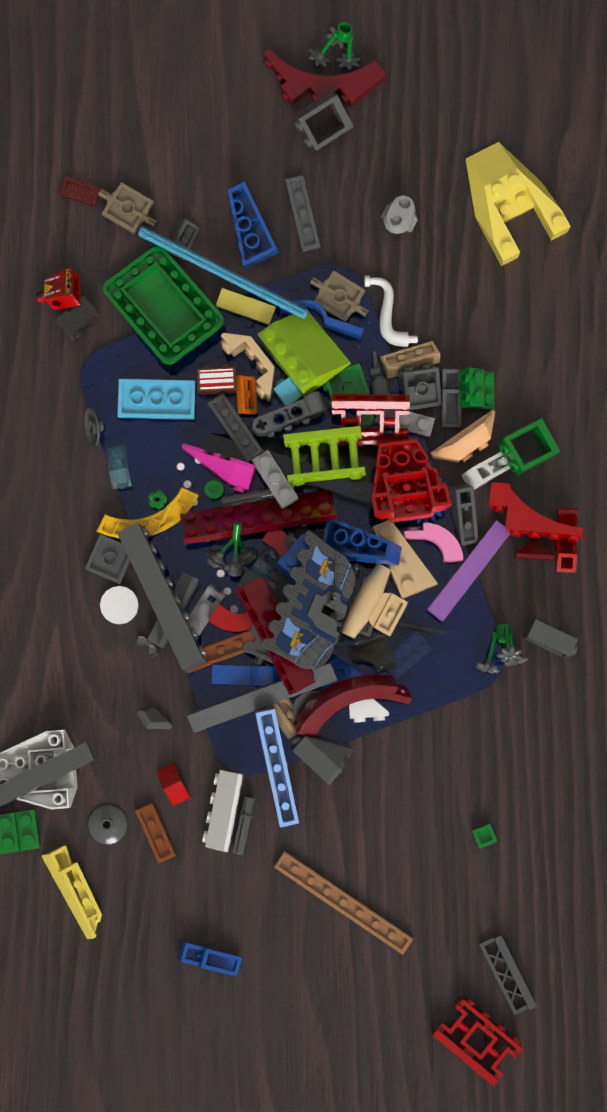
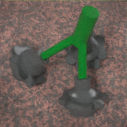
(245, 557)

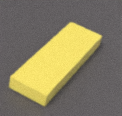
(245, 306)

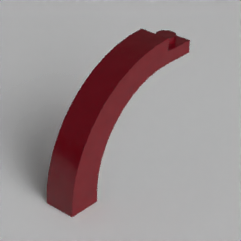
(344, 693)

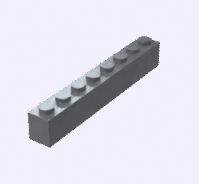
(162, 597)

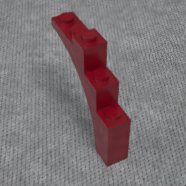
(298, 84)

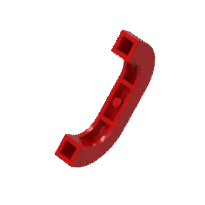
(241, 622)

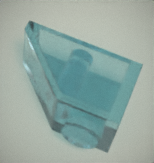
(119, 467)

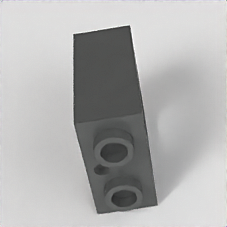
(329, 99)
(551, 639)

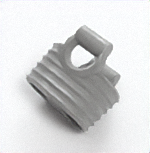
(400, 215)

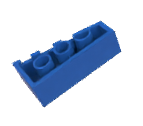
(252, 232)
(360, 545)

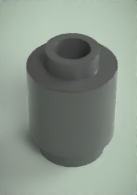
(379, 385)

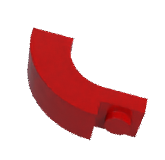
(566, 550)

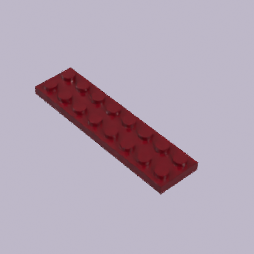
(257, 517)

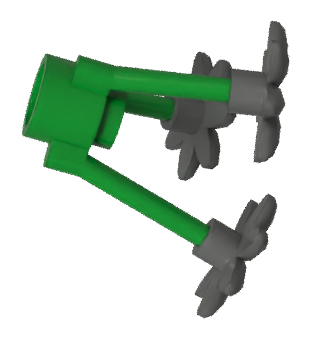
(341, 35)
(504, 635)

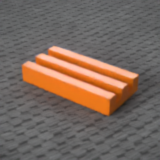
(244, 395)

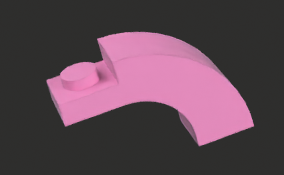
(441, 537)

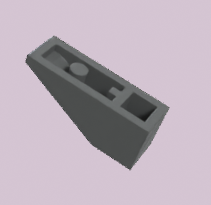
(463, 513)

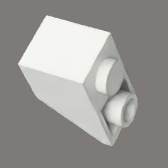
(367, 709)

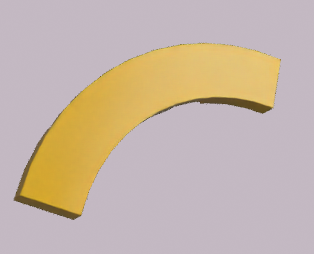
(155, 523)

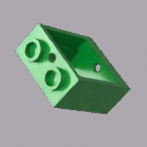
(544, 438)

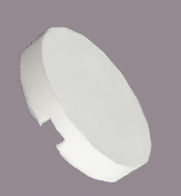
(119, 605)

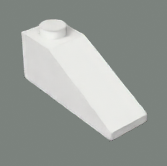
(486, 470)

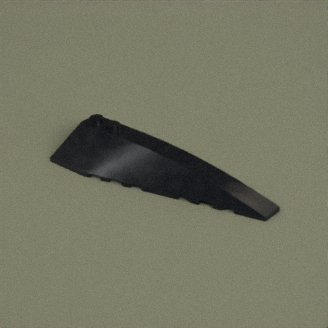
(355, 490)

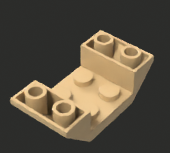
(237, 343)

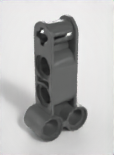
(310, 406)

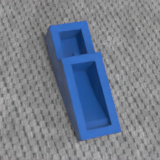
(209, 958)

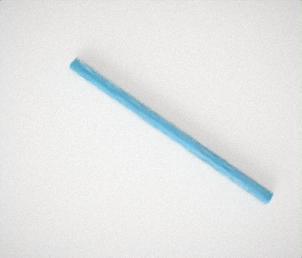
(222, 272)

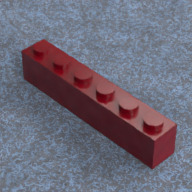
(261, 610)

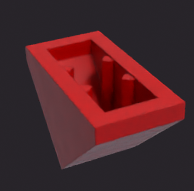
(173, 784)

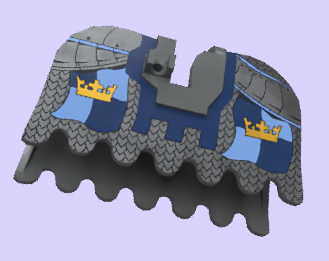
(308, 607)

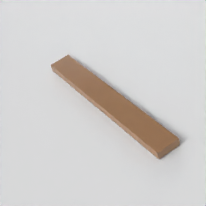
(343, 902)

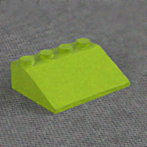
(303, 351)

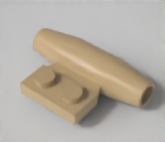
(373, 605)

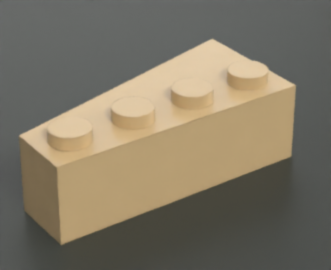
(411, 574)

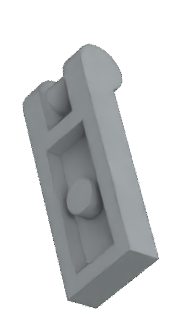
(204, 609)

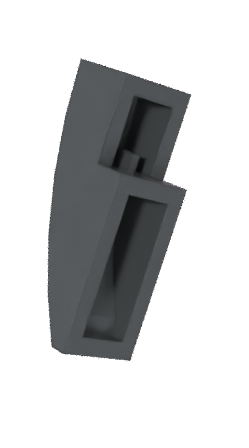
(451, 397)

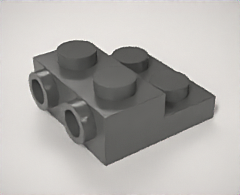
(421, 385)

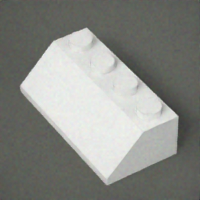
(224, 810)

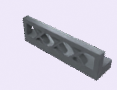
(185, 588)
(511, 966)

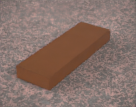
(155, 832)

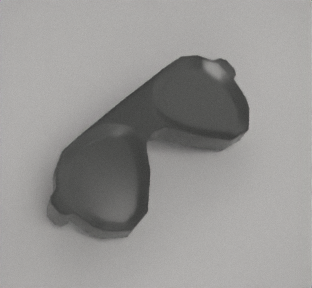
(152, 650)

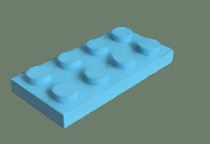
(156, 399)

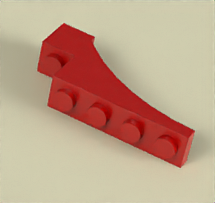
(524, 520)

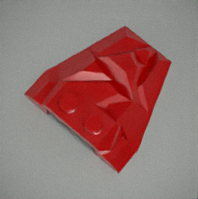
(406, 483)

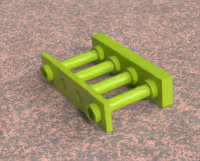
(313, 440)

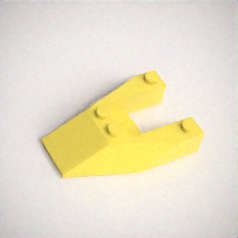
(504, 190)

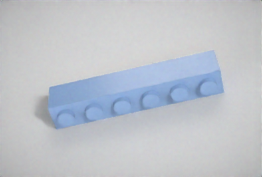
(276, 766)

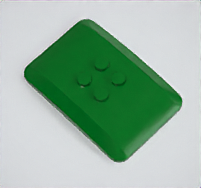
(163, 305)

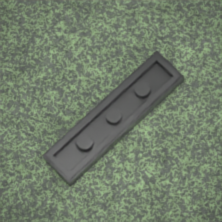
(302, 213)
(235, 427)

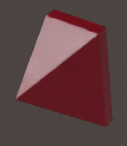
(535, 551)

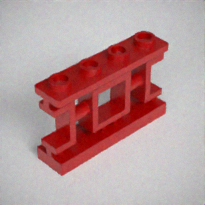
(372, 405)
(468, 1052)

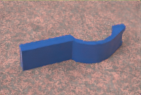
(329, 323)
(244, 675)

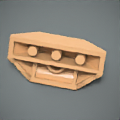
(467, 441)

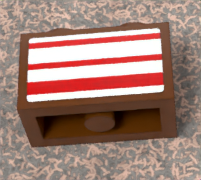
(216, 379)

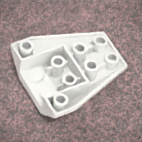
(34, 752)

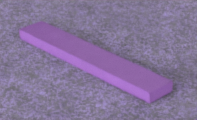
(468, 571)

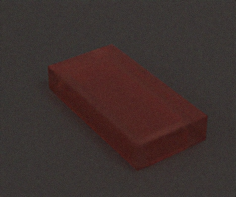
(80, 191)

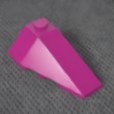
(233, 472)

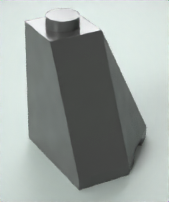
(322, 755)

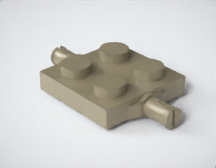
(127, 208)
(339, 296)

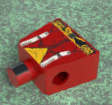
(61, 290)

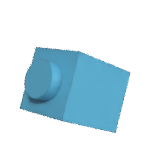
(287, 391)

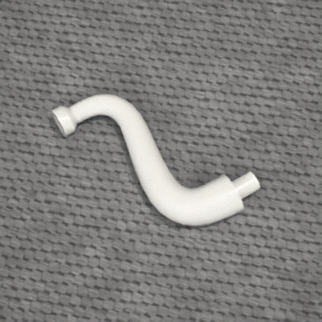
(385, 322)

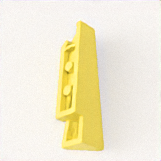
(74, 889)

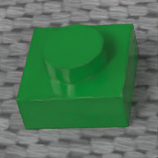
(484, 836)

